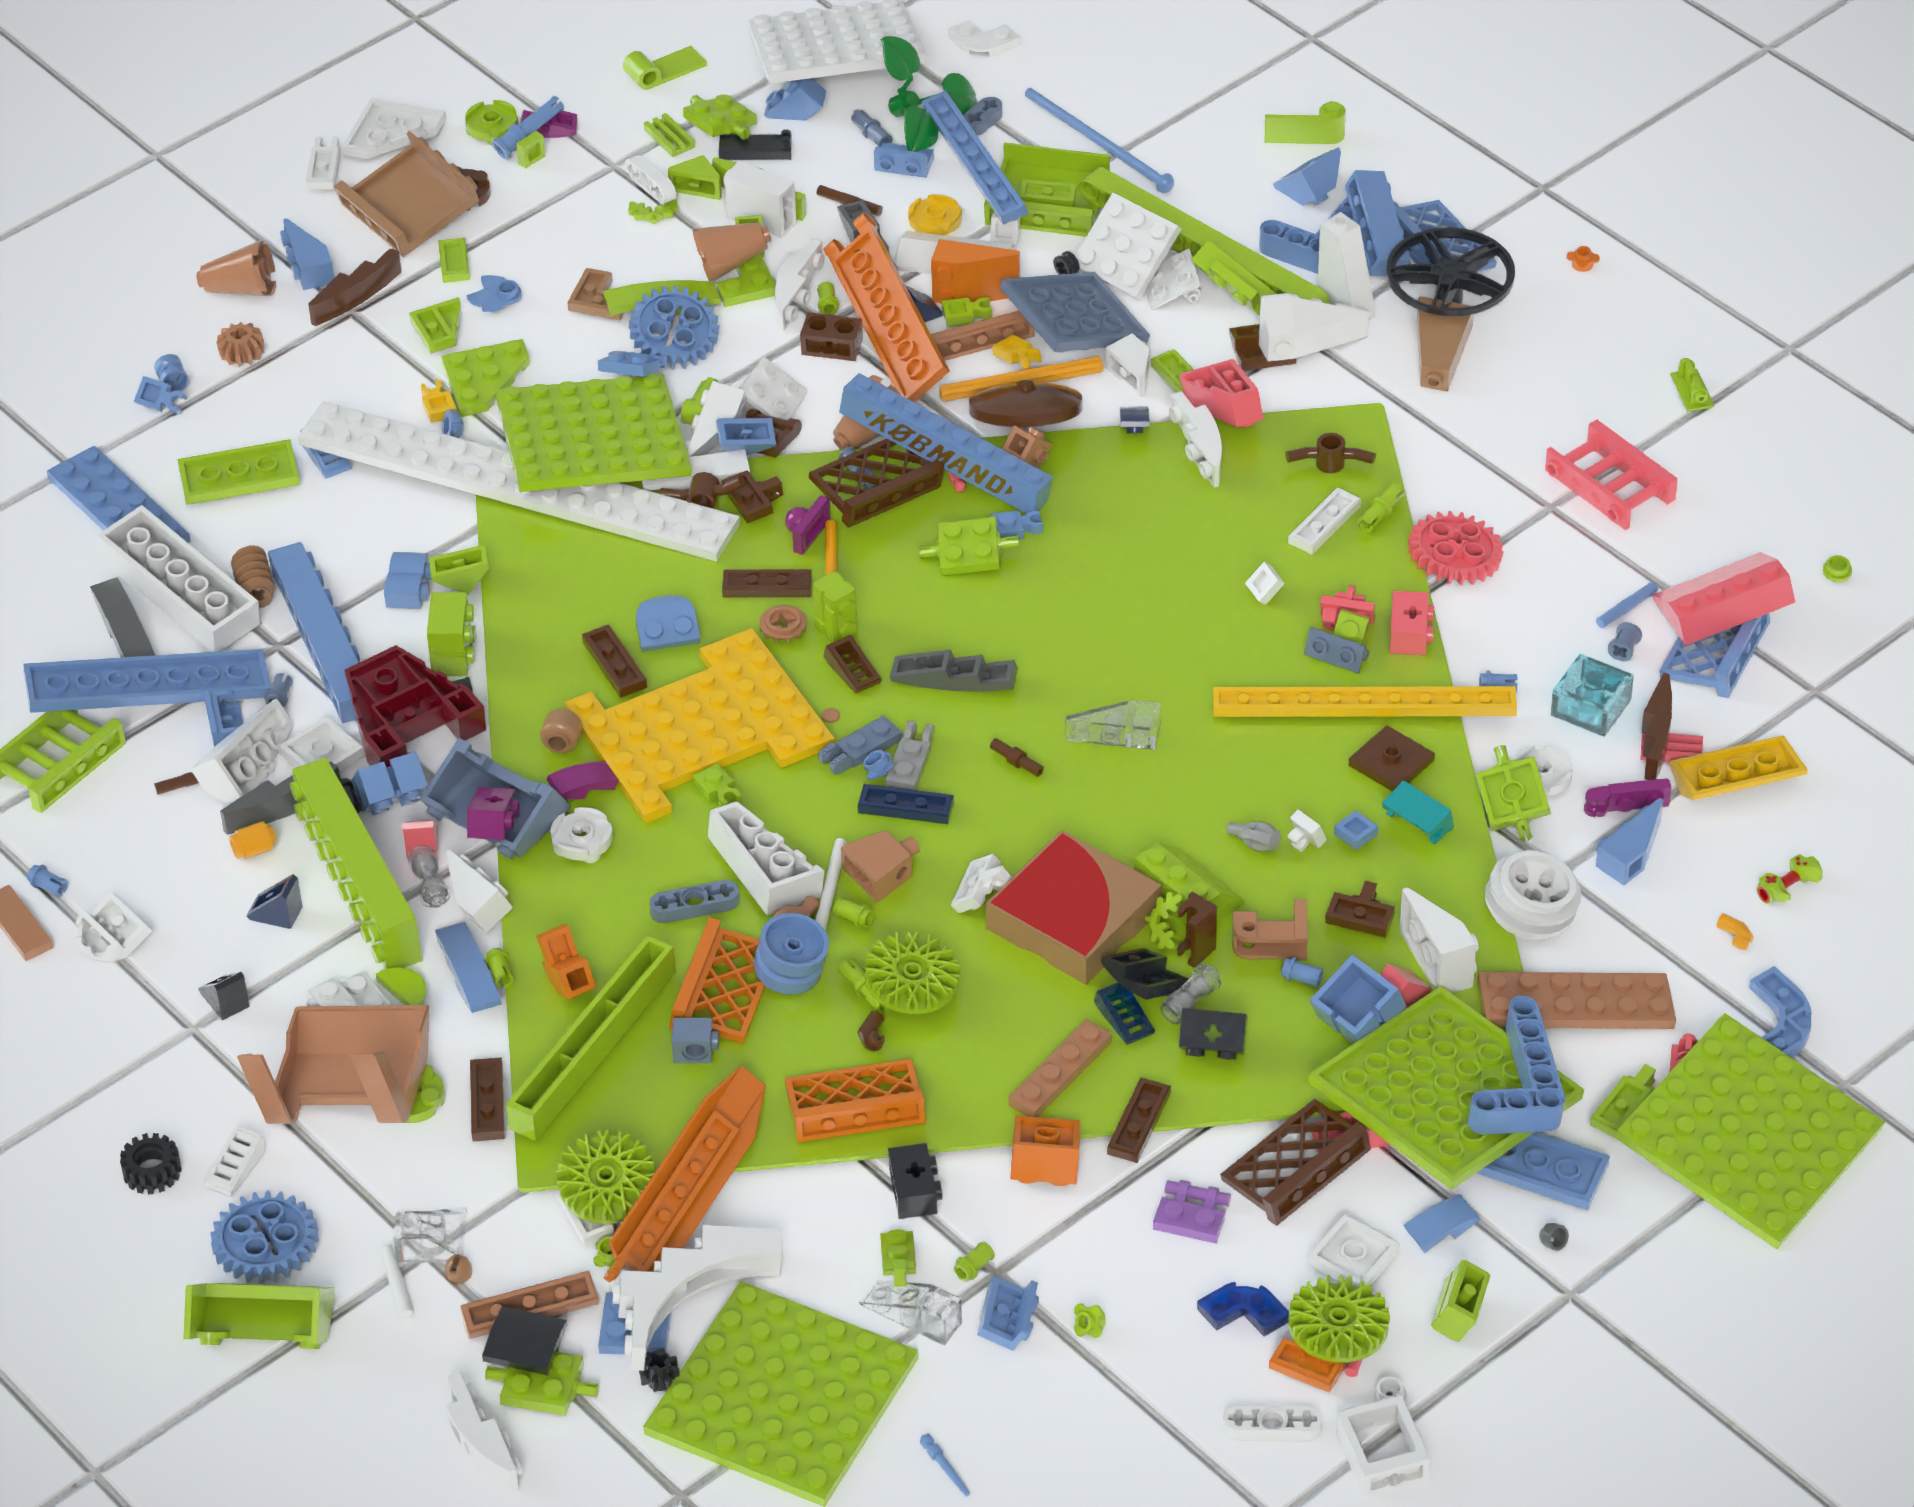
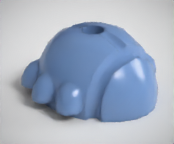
(452, 424)

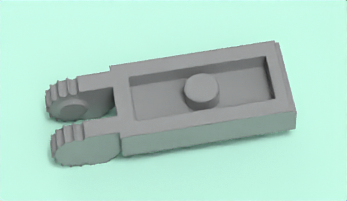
(910, 758)

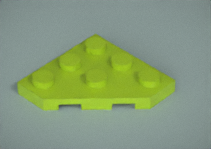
(482, 370)

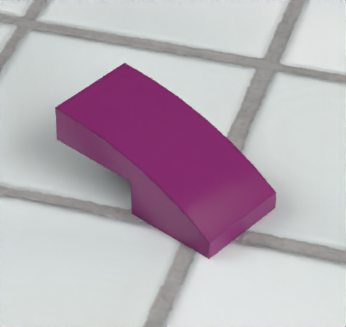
(561, 125)
(578, 779)

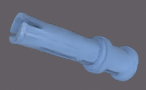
(507, 143)

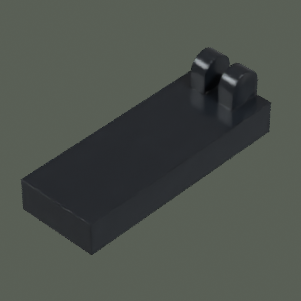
(756, 147)

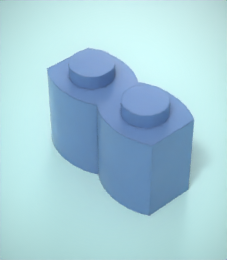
(407, 580)

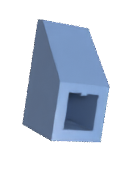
(795, 100)

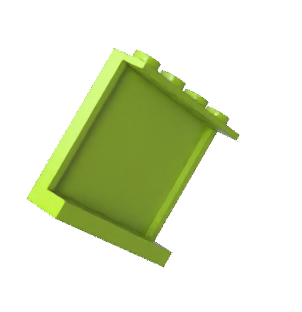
(1052, 165)

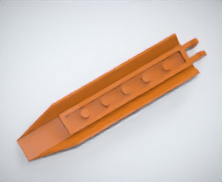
(690, 1174)

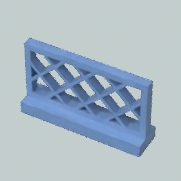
(1446, 219)
(1727, 667)

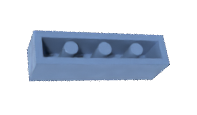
(1377, 215)

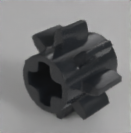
(659, 1370)

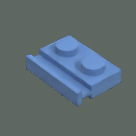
(631, 363)

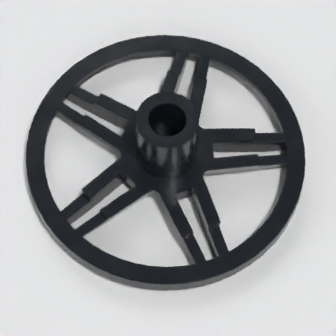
(1451, 274)

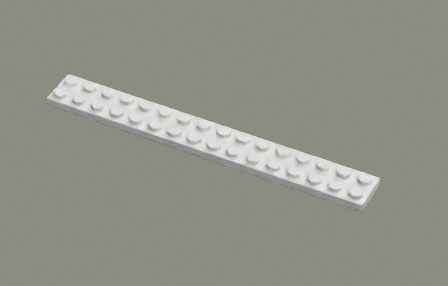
(490, 474)

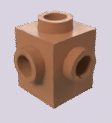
(1028, 445)

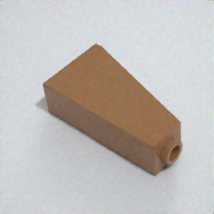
(1441, 344)

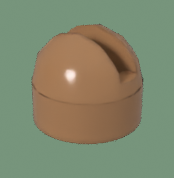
(463, 1271)

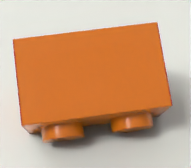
(1045, 1150)

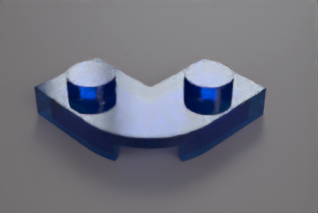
(1234, 1301)

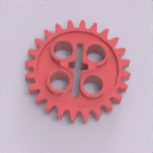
(1455, 548)

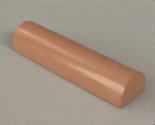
(981, 334)
(546, 1298)

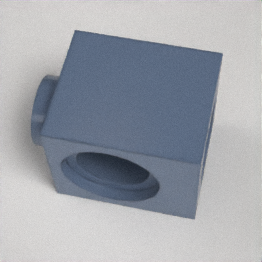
(693, 1040)

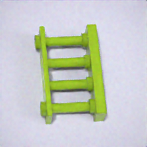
(69, 771)

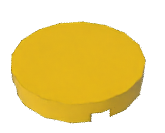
(935, 215)

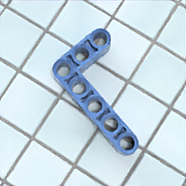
(1294, 244)
(1541, 1099)

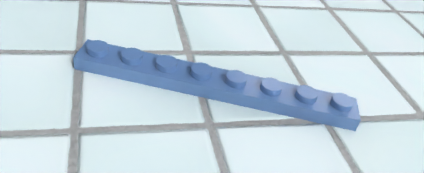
(975, 157)

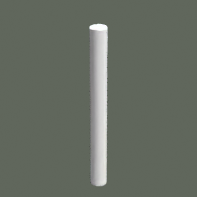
(830, 883)

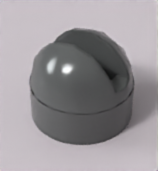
(1555, 1231)

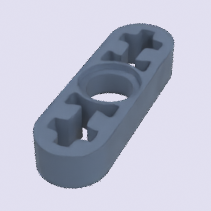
(685, 911)

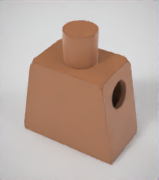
(879, 863)

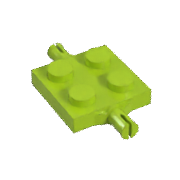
(720, 116)
(968, 546)
(1513, 793)
(544, 1392)

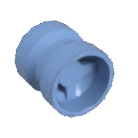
(171, 371)

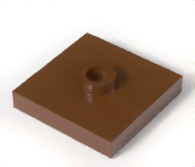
(1391, 758)

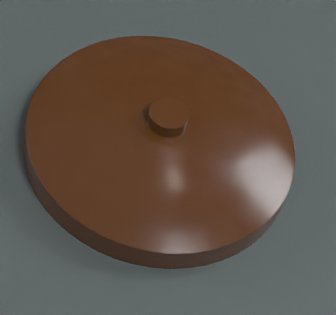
(1025, 404)

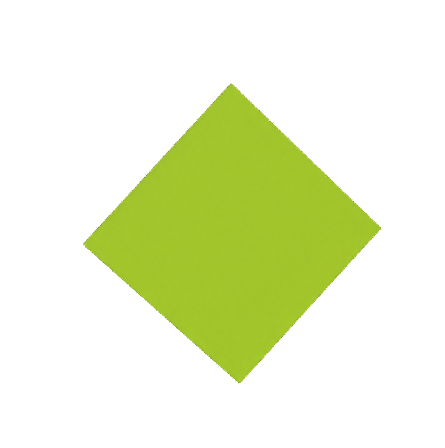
(1111, 604)

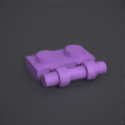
(1190, 1219)

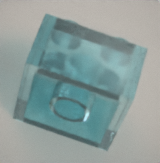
(1592, 694)

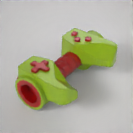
(1802, 869)

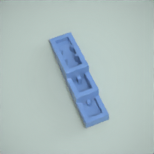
(468, 967)

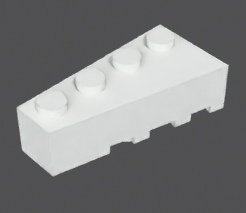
(761, 859)

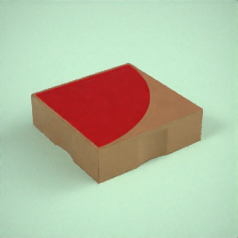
(1072, 906)

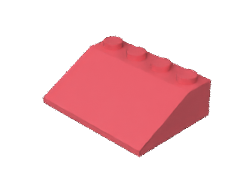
(1726, 597)

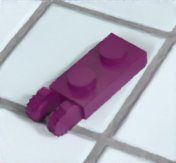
(1626, 796)

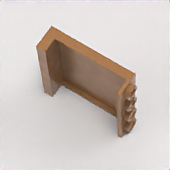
(410, 196)

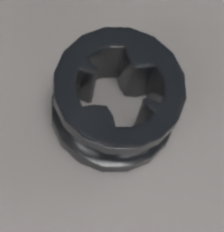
(1066, 263)

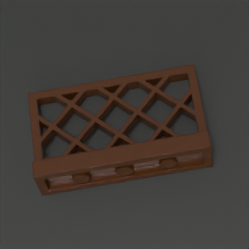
(889, 491)
(1313, 1172)

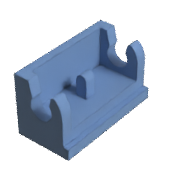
(222, 716)

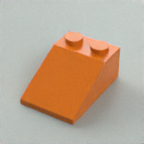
(971, 270)

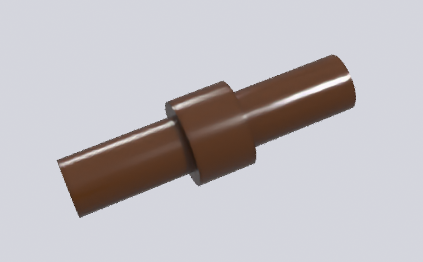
(1016, 757)

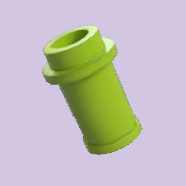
(827, 302)
(860, 915)
(497, 963)
(968, 1266)

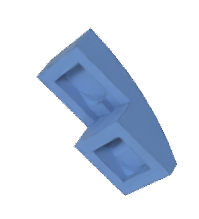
(1441, 1220)

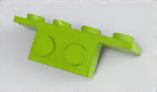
(1231, 276)

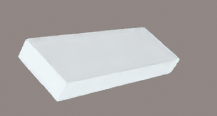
(1324, 521)

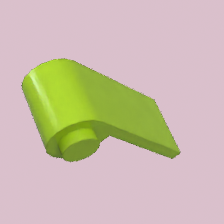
(664, 69)
(1308, 129)

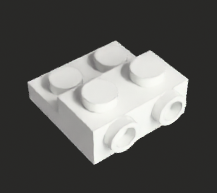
(354, 991)

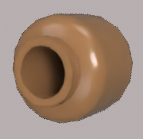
(561, 730)

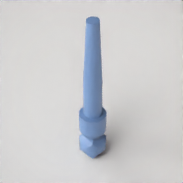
(936, 1453)

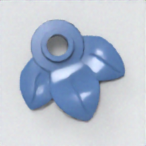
(496, 293)

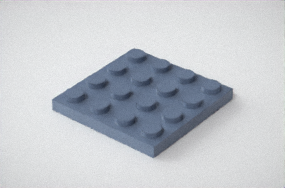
(1073, 310)

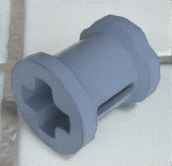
(1626, 638)

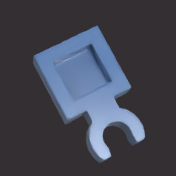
(157, 394)
(1013, 524)

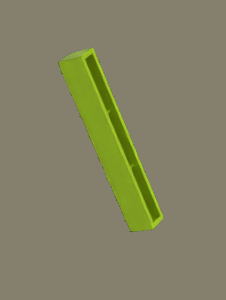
(590, 1038)

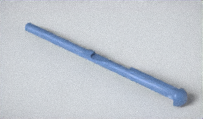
(1163, 182)

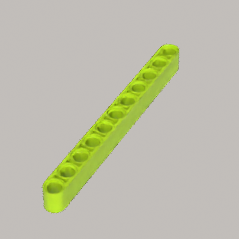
(1194, 234)

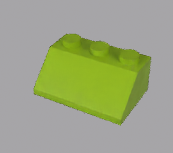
(1184, 875)

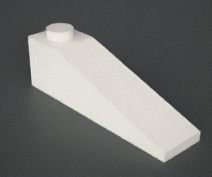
(1303, 326)
(245, 755)

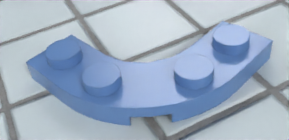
(1790, 1007)

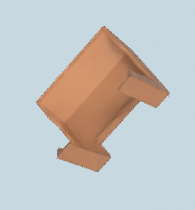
(345, 1060)

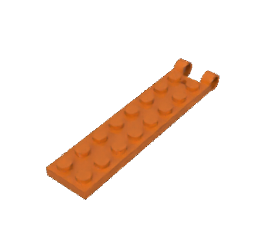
(887, 311)

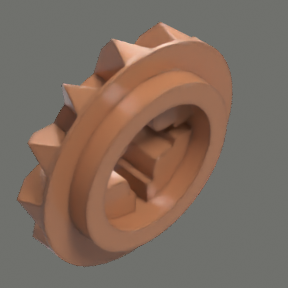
(791, 616)

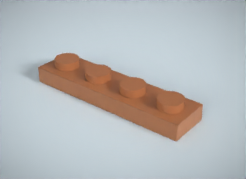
(1060, 1069)

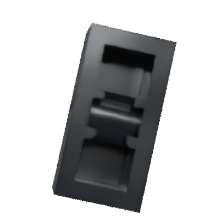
(1197, 1022)
(913, 1180)

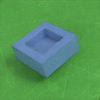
(1356, 830)

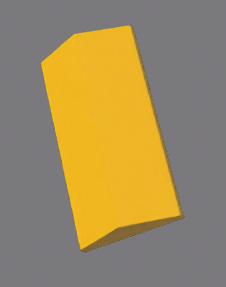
(1736, 768)

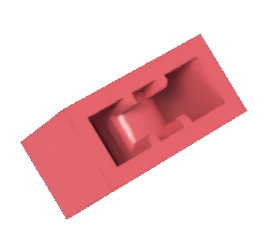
(1409, 623)

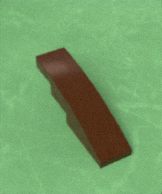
(352, 290)
(1656, 727)

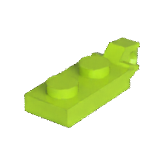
(1623, 1100)
(898, 1255)

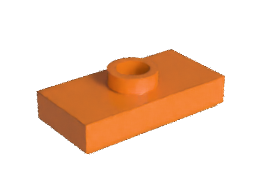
(1300, 1365)

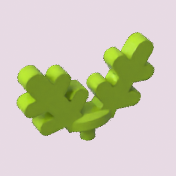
(640, 212)
(1159, 930)

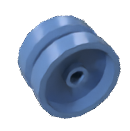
(791, 953)

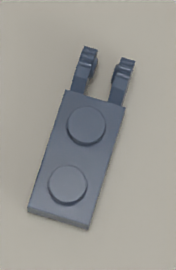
(858, 745)

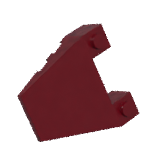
(404, 699)

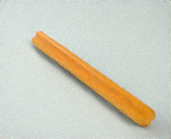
(1040, 374)

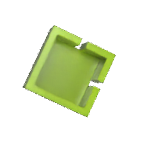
(451, 633)

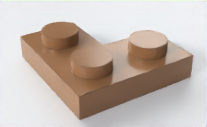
(589, 295)

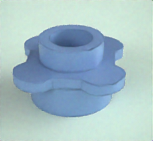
(877, 764)

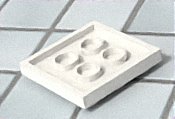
(1127, 245)

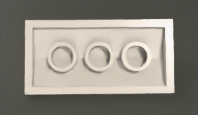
(917, 249)

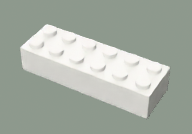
(178, 579)

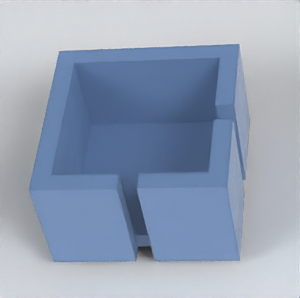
(382, 786)
(1357, 1000)

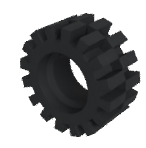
(152, 1177)

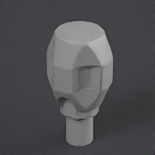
(1256, 835)

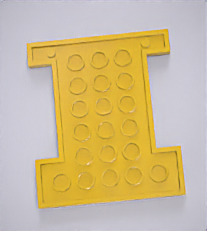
(702, 720)

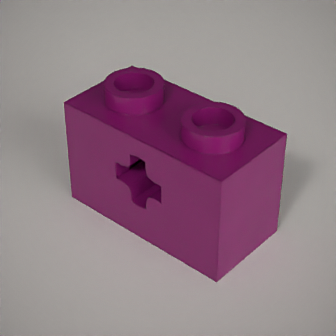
(492, 813)

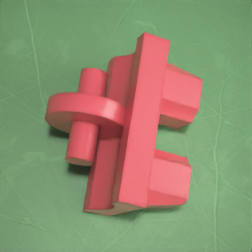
(1349, 601)

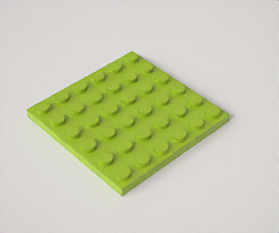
(592, 432)
(1417, 1084)
(1750, 1130)
(781, 1393)

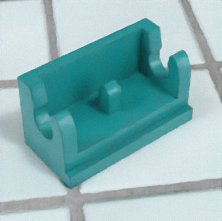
(1419, 811)

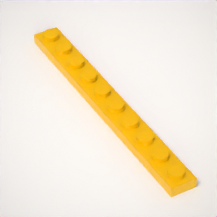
(1364, 701)

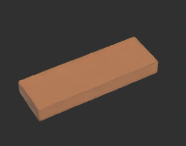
(21, 926)

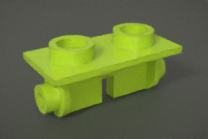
(1691, 386)

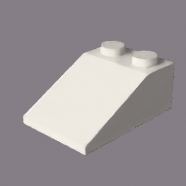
(1438, 943)

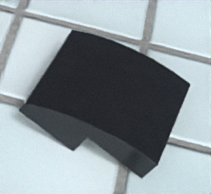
(1143, 973)
(524, 1340)

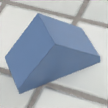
(746, 433)

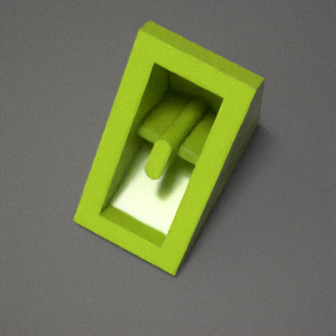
(696, 178)
(460, 569)

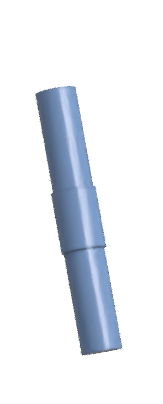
(1627, 605)

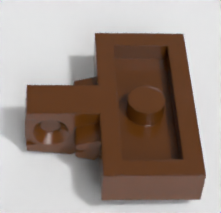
(755, 497)
(1361, 912)

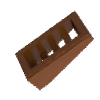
(848, 646)

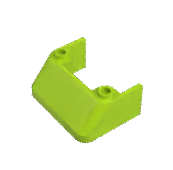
(258, 1312)

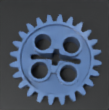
(698, 334)
(247, 1251)

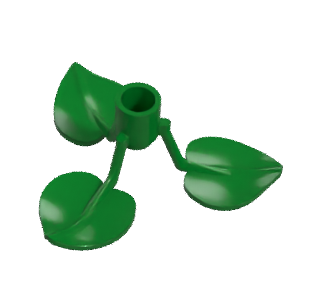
(919, 128)

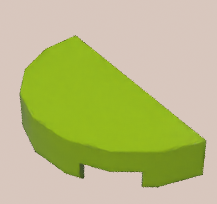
(403, 985)

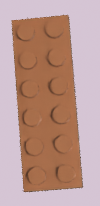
(1582, 998)

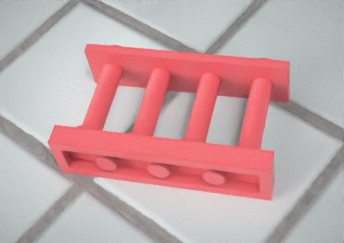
(1616, 453)

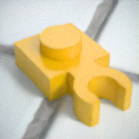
(1016, 350)
(436, 401)

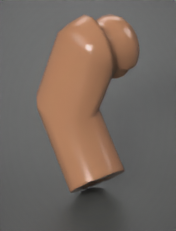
(807, 907)

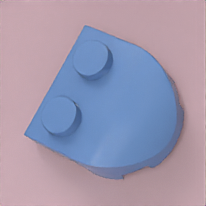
(666, 623)

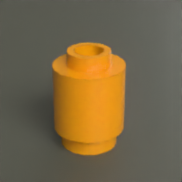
(252, 840)

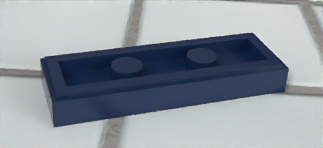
(905, 804)

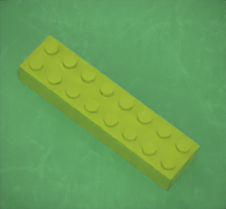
(355, 865)

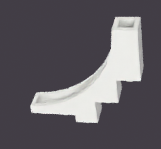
(717, 1257)

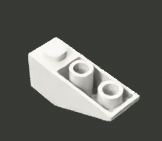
(717, 402)
(474, 893)

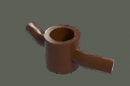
(1330, 453)
(704, 489)

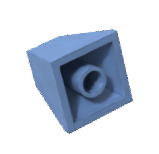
(1312, 179)

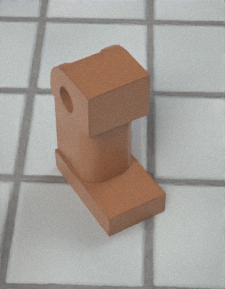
(1271, 937)

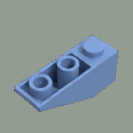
(309, 255)
(1628, 849)

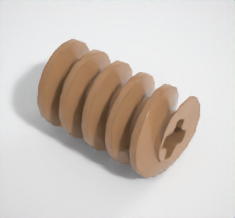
(253, 573)

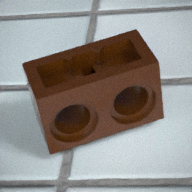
(831, 336)

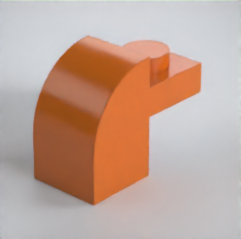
(563, 965)

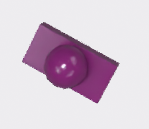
(807, 524)

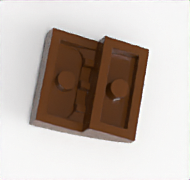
(1247, 350)

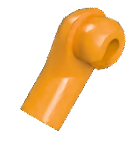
(1742, 933)

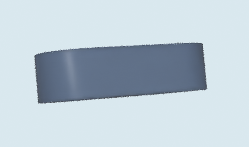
(984, 114)

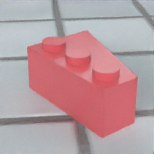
(1225, 392)

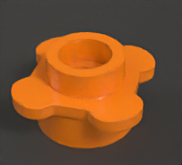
(1583, 258)

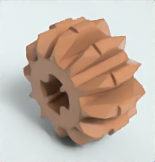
(240, 343)

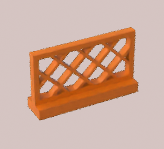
(697, 980)
(855, 1113)

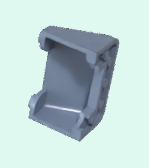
(465, 771)

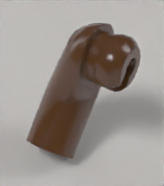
(868, 1032)

